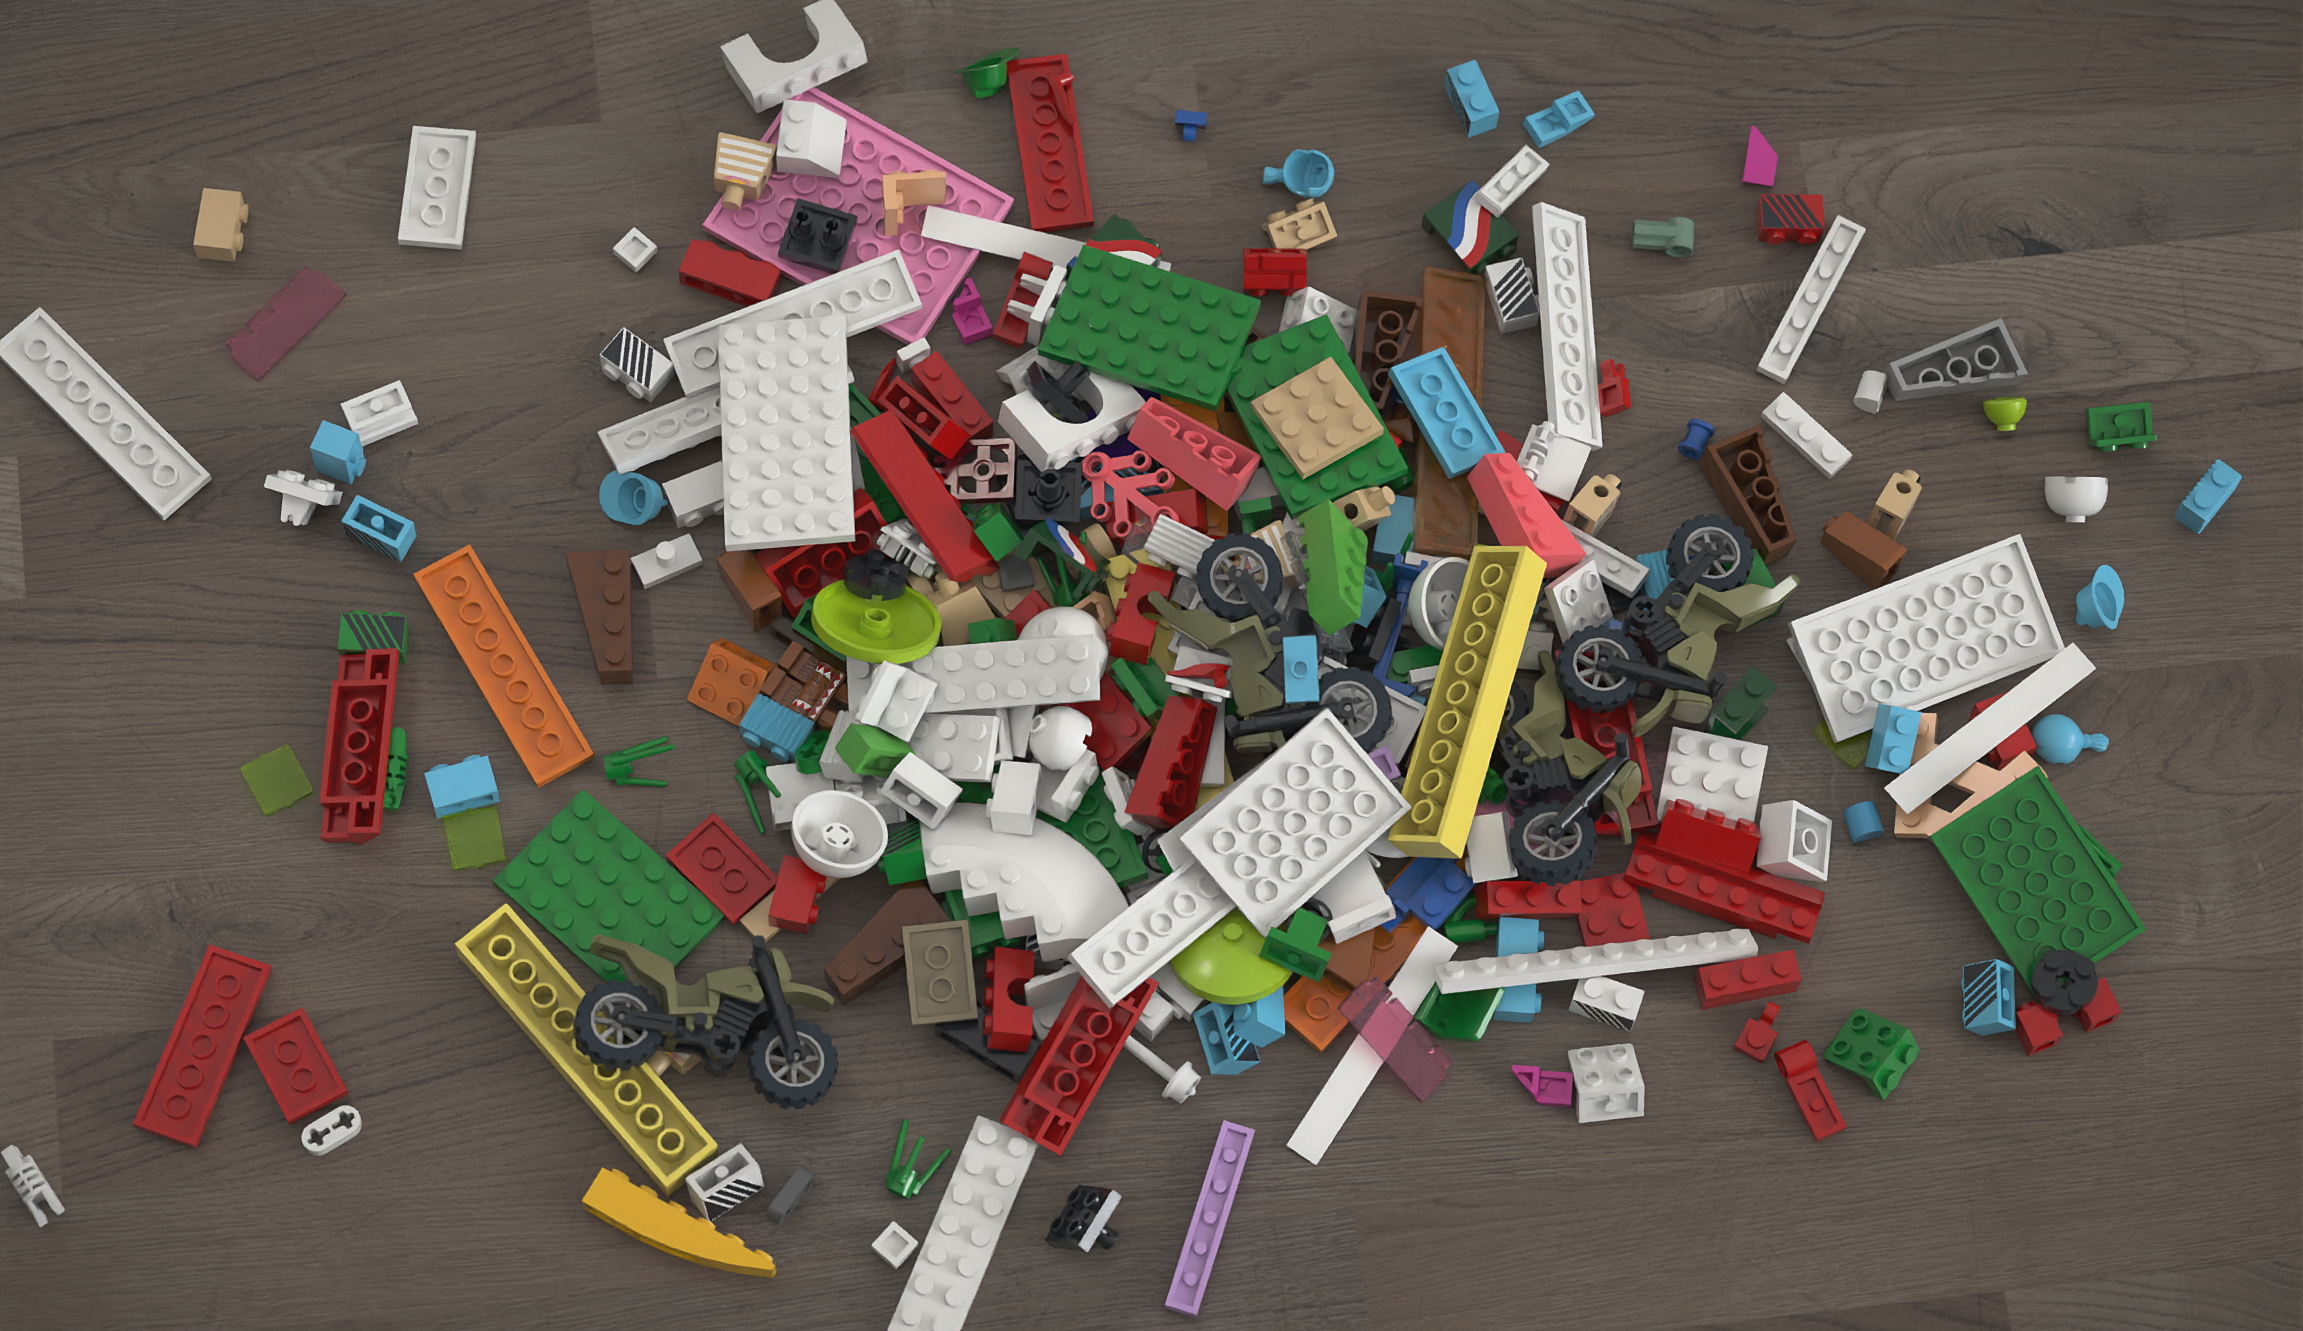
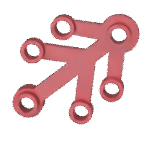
(1125, 488)

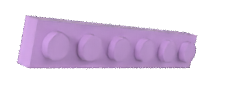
(1209, 1219)

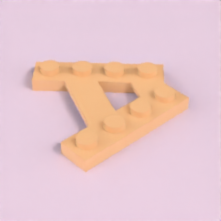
(1977, 780)

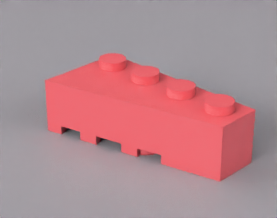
(1195, 452)
(1522, 514)

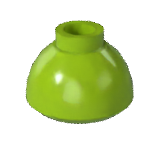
(2005, 411)

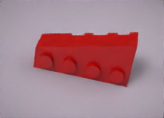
(1173, 764)

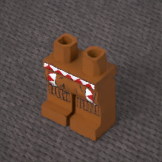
(807, 686)

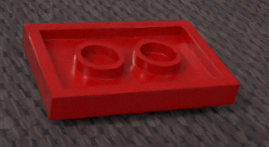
(723, 868)
(1610, 912)
(295, 1065)

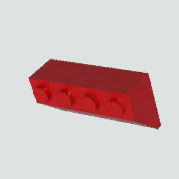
(808, 569)

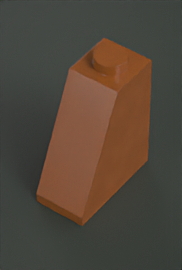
(1863, 549)
(750, 588)
(1349, 959)

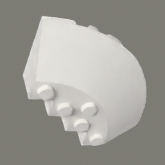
(1035, 880)

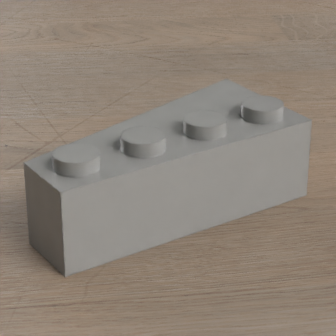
(1961, 364)

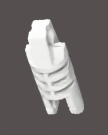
(30, 1183)

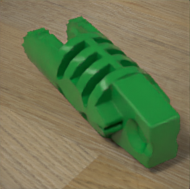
(395, 770)

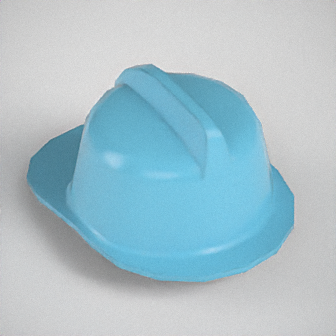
(630, 497)
(2101, 600)

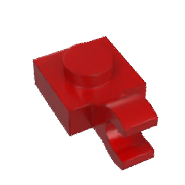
(1614, 391)
(1757, 1036)

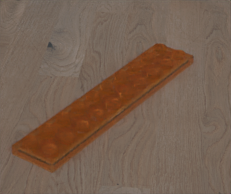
(1452, 319)

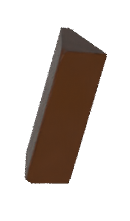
(1401, 422)

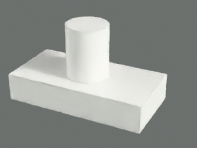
(666, 561)

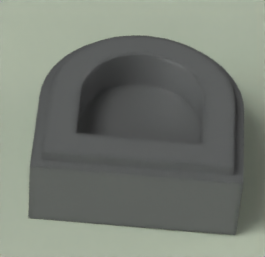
(1015, 574)

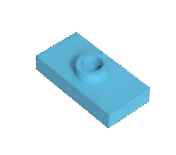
(1301, 669)

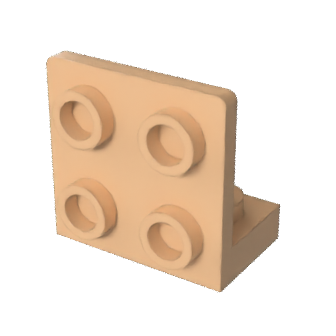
(909, 190)

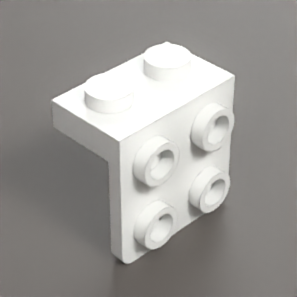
(1064, 790)

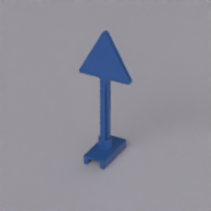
(1403, 580)

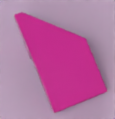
(1760, 160)
(970, 316)
(1546, 1087)

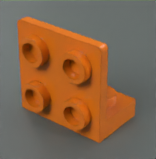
(729, 680)

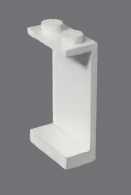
(1355, 900)

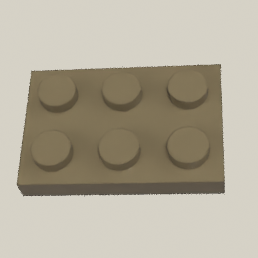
(940, 973)

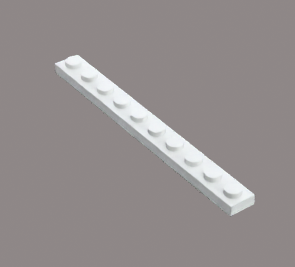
(1594, 961)

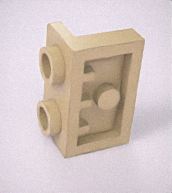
(1302, 227)

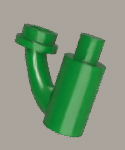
(1467, 930)

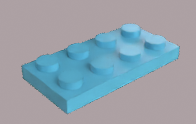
(1445, 411)

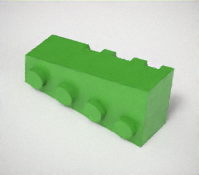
(1333, 566)

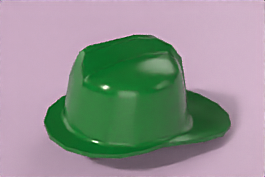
(989, 73)

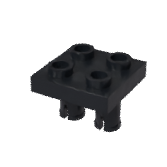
(817, 236)

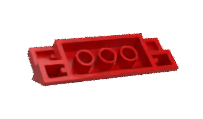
(924, 497)
(1599, 732)
(358, 746)
(1744, 899)
(1073, 1064)

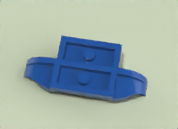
(1428, 891)

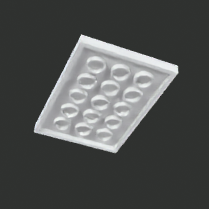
(1294, 822)

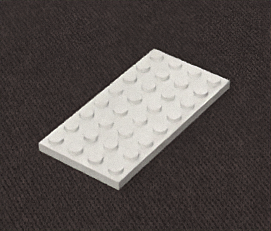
(786, 433)
(1927, 637)

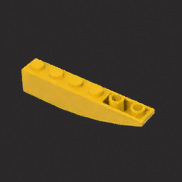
(669, 1227)

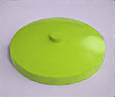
(875, 628)
(1226, 963)

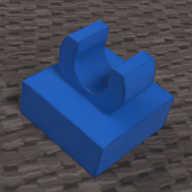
(1190, 121)

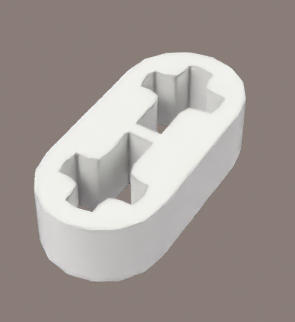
(335, 1137)

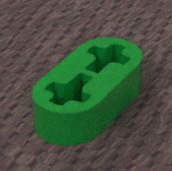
(810, 752)

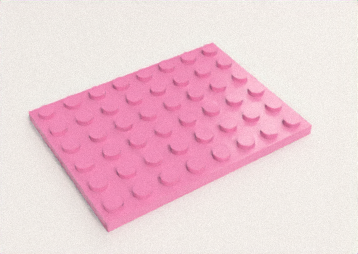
(867, 154)

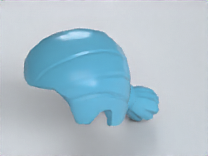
(1304, 173)
(2061, 739)

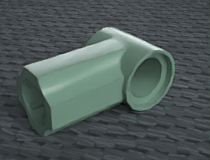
(1673, 236)

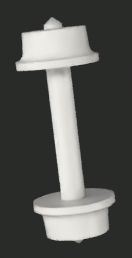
(1181, 1082)

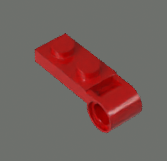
(1010, 328)
(1809, 1091)

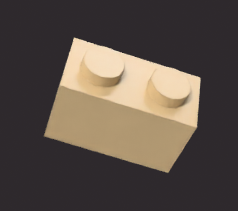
(220, 224)

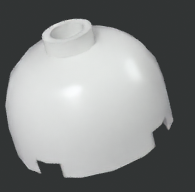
(2076, 496)
(1058, 737)

